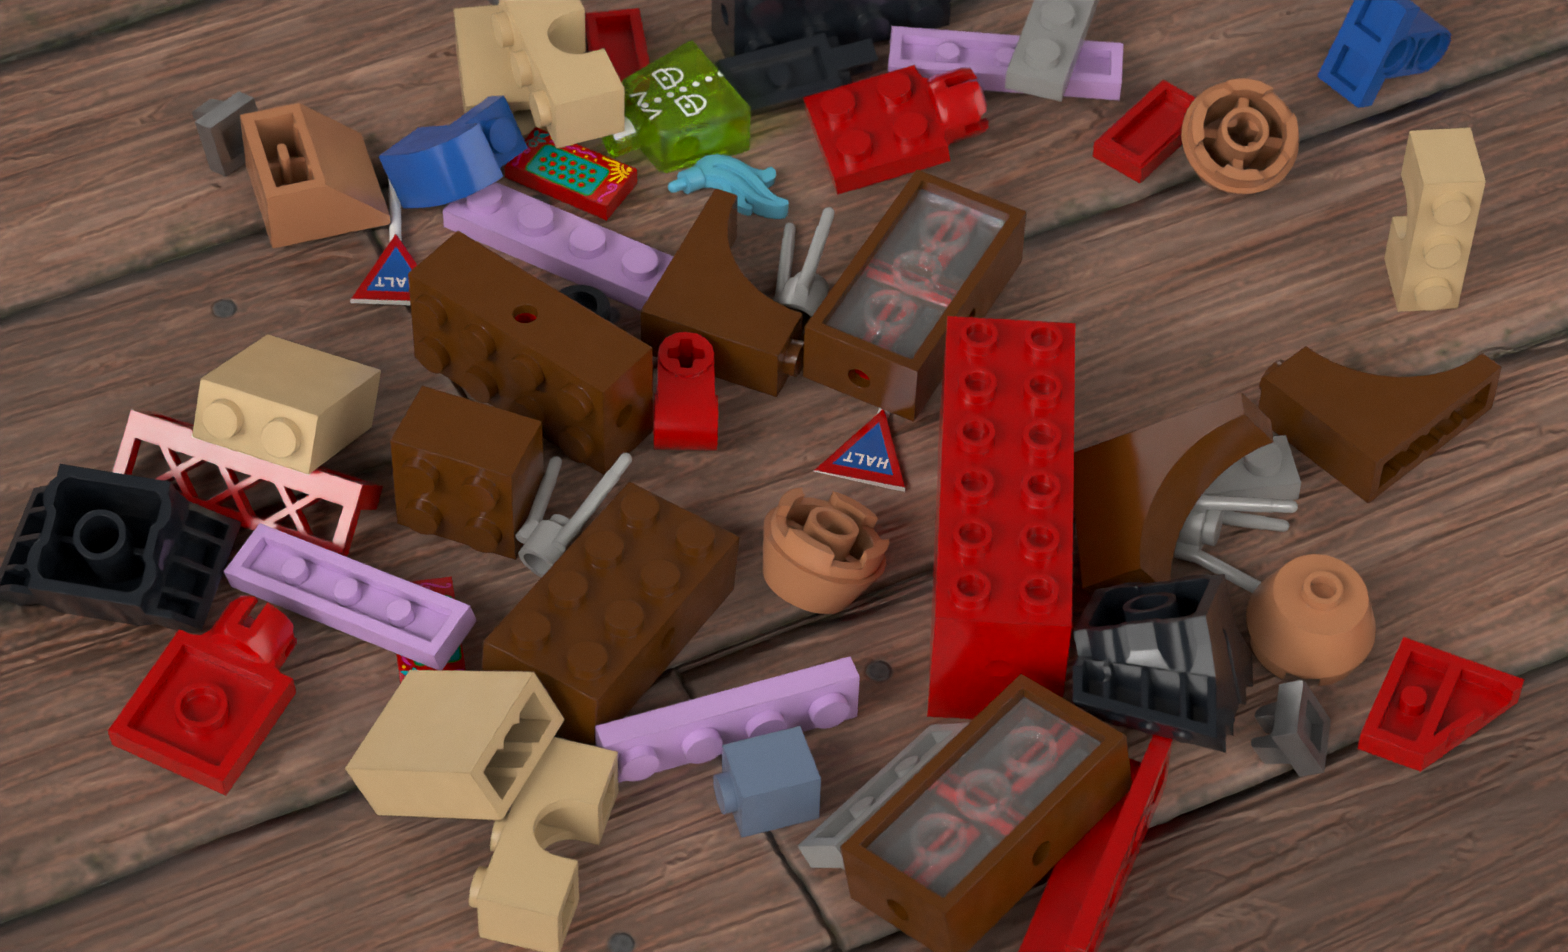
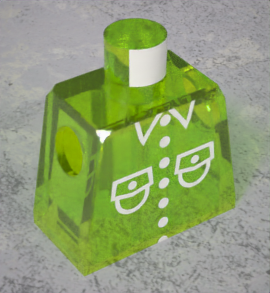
(681, 112)

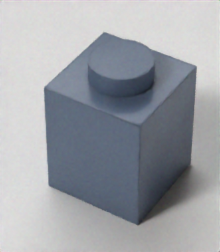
(768, 782)

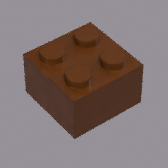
(466, 471)

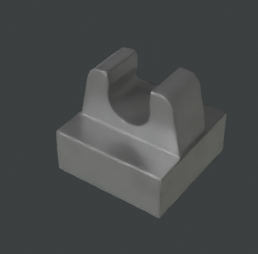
(221, 131)
(1297, 730)

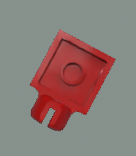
(894, 123)
(212, 697)

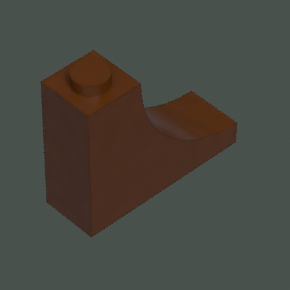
(708, 295)
(1370, 425)
(1144, 484)

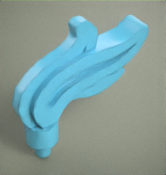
(736, 178)

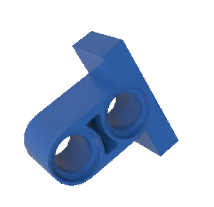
(1381, 43)

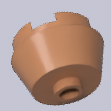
(1240, 137)
(821, 551)
(1312, 620)

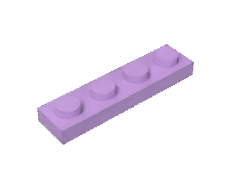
(988, 55)
(559, 242)
(350, 596)
(699, 727)

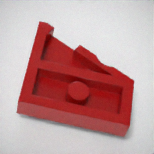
(1433, 704)

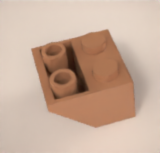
(310, 175)

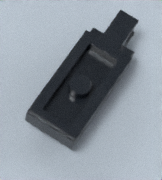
(796, 69)

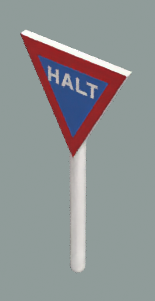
(389, 276)
(867, 456)

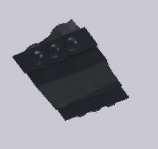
(117, 550)
(1163, 659)

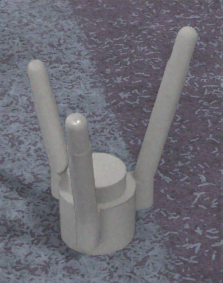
(806, 289)
(1205, 525)
(549, 539)

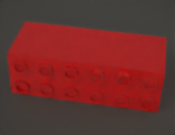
(1002, 512)

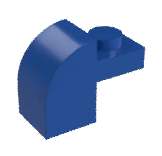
(455, 159)

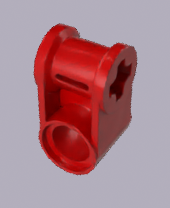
(685, 395)

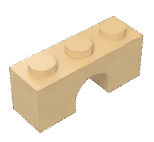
(569, 90)
(1433, 243)
(526, 891)

